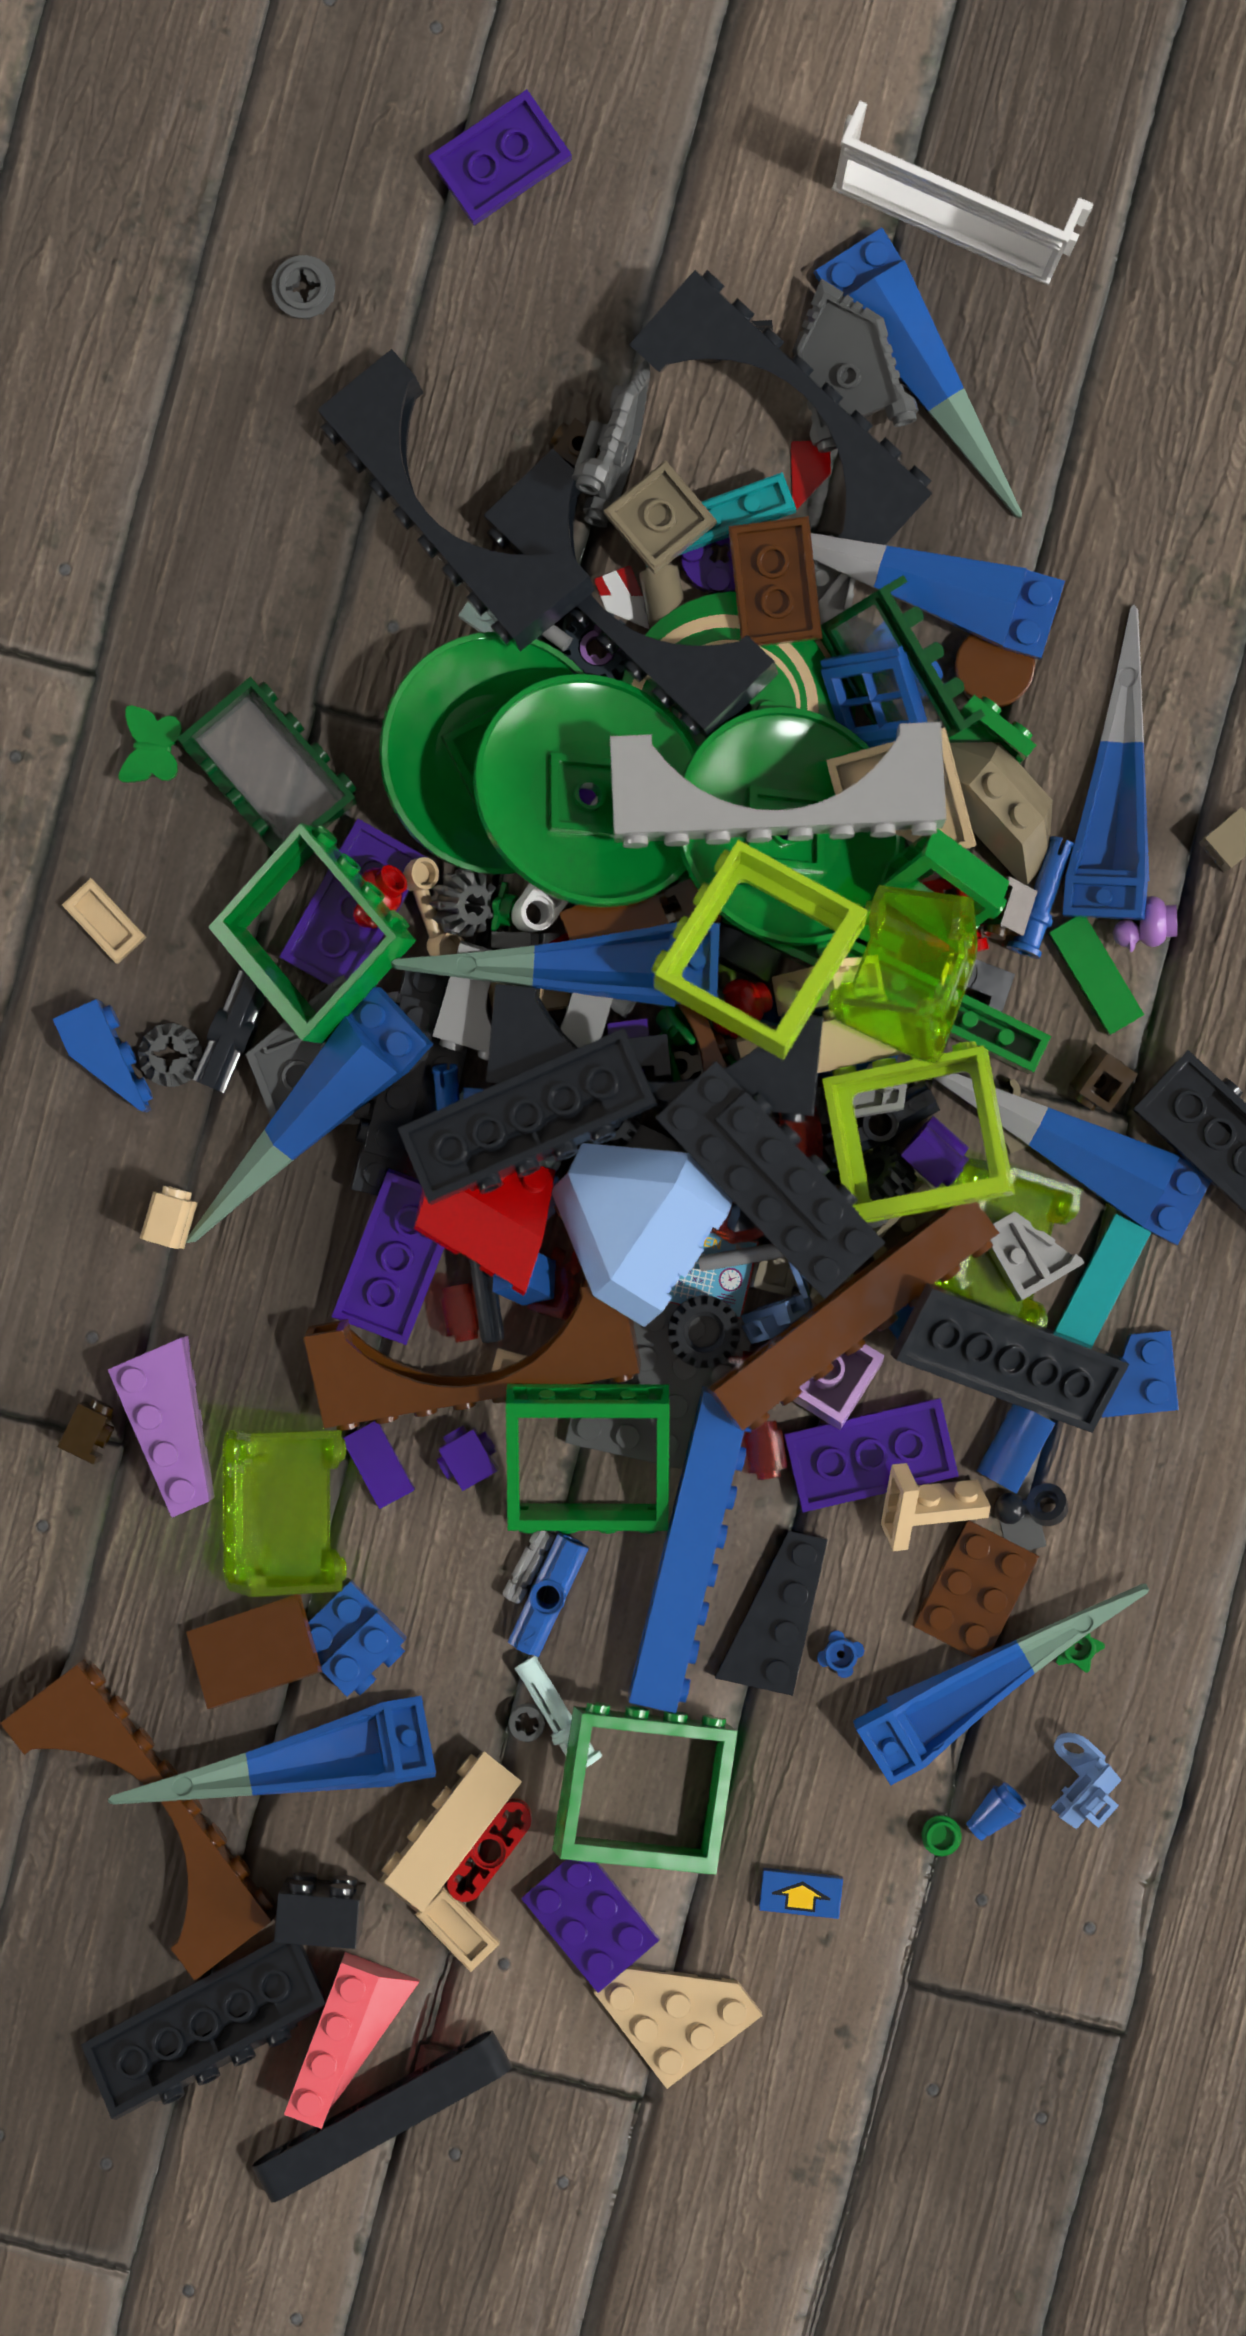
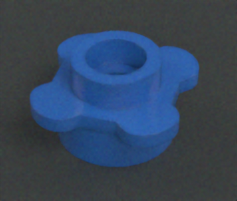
(851, 1650)

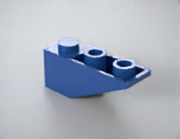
(95, 1045)

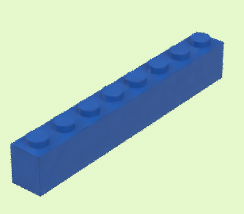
(688, 1559)

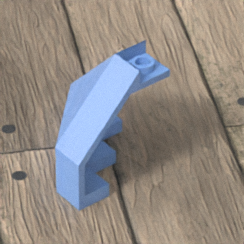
(637, 1222)

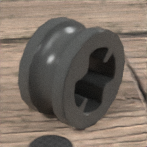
(521, 1733)

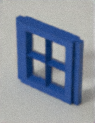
(865, 664)

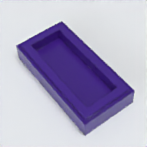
(378, 1464)

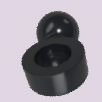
(1011, 1508)

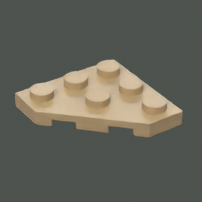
(852, 767)
(677, 2016)

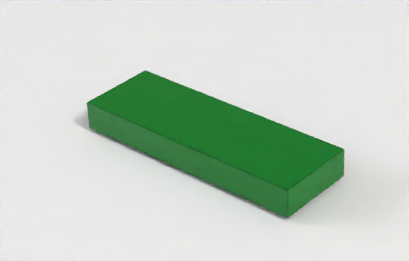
(1096, 974)

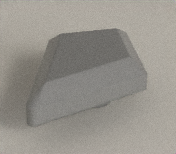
(880, 1100)

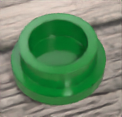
(941, 1835)

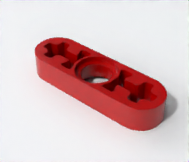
(480, 1880)

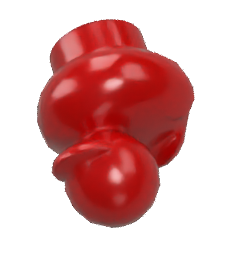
(392, 885)
(747, 997)

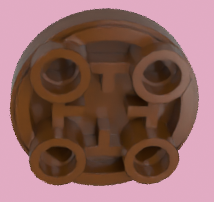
(992, 671)

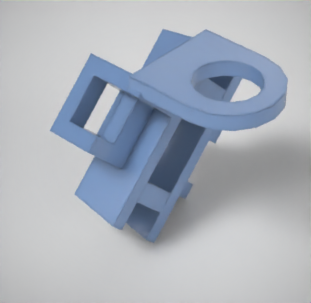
(775, 1317)
(1092, 1786)

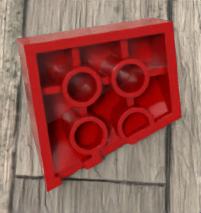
(494, 1228)

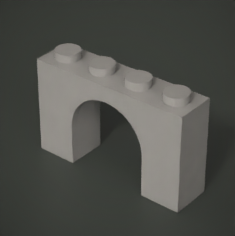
(467, 1022)

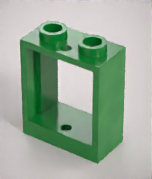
(956, 866)

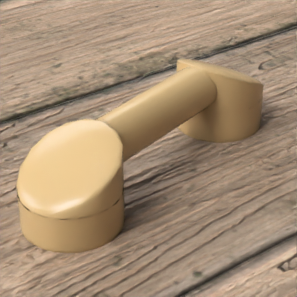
(420, 877)

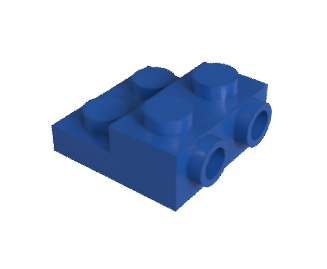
(354, 1639)

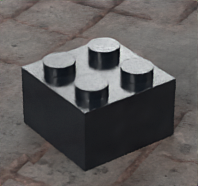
(320, 1911)

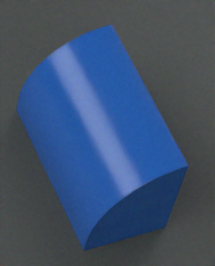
(1015, 1447)

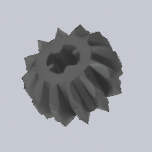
(463, 903)

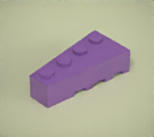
(167, 1421)

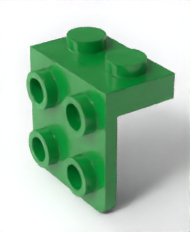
(995, 729)

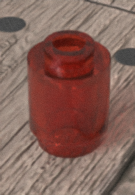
(460, 1312)
(765, 1451)

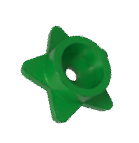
(502, 908)
(1081, 1657)

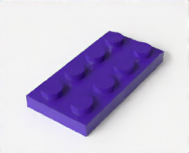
(327, 937)
(390, 1264)
(857, 1460)

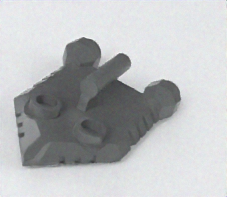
(853, 355)
(617, 442)

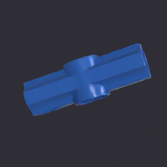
(539, 1617)

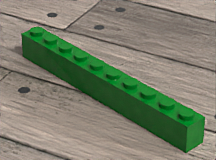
(975, 1021)

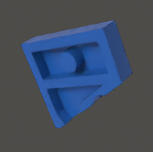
(1149, 1379)

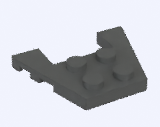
(284, 1058)

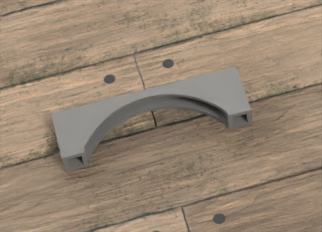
(661, 805)

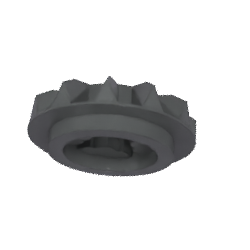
(289, 276)
(181, 1069)

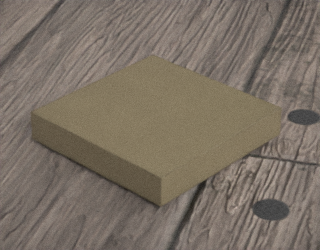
(660, 517)

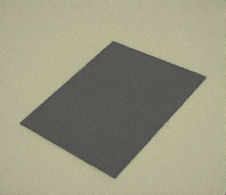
(1025, 1533)

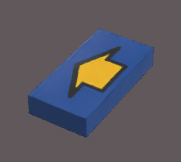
(801, 1893)

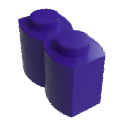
(936, 1153)

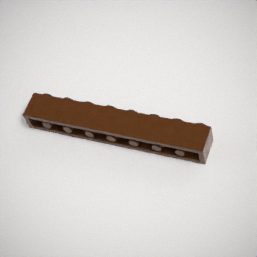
(851, 1313)

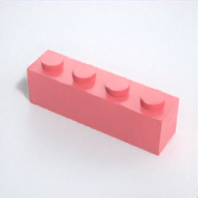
(352, 2022)

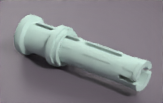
(550, 1704)

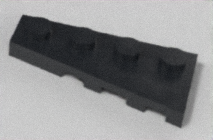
(774, 1631)

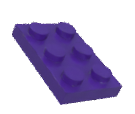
(500, 157)
(591, 1920)

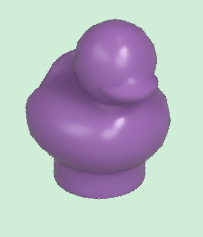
(1158, 924)

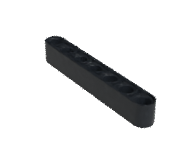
(382, 2116)

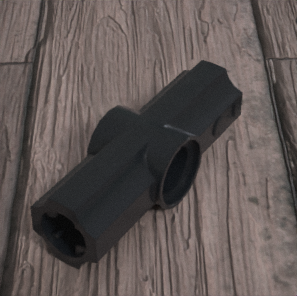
(230, 1034)
(918, 1106)

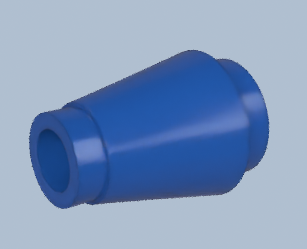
(996, 1811)

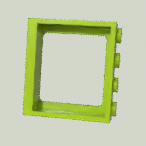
(792, 889)
(886, 1073)

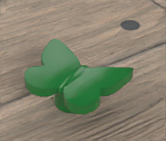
(151, 747)

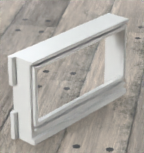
(951, 209)

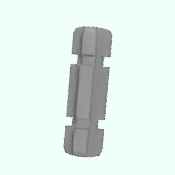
(528, 1566)

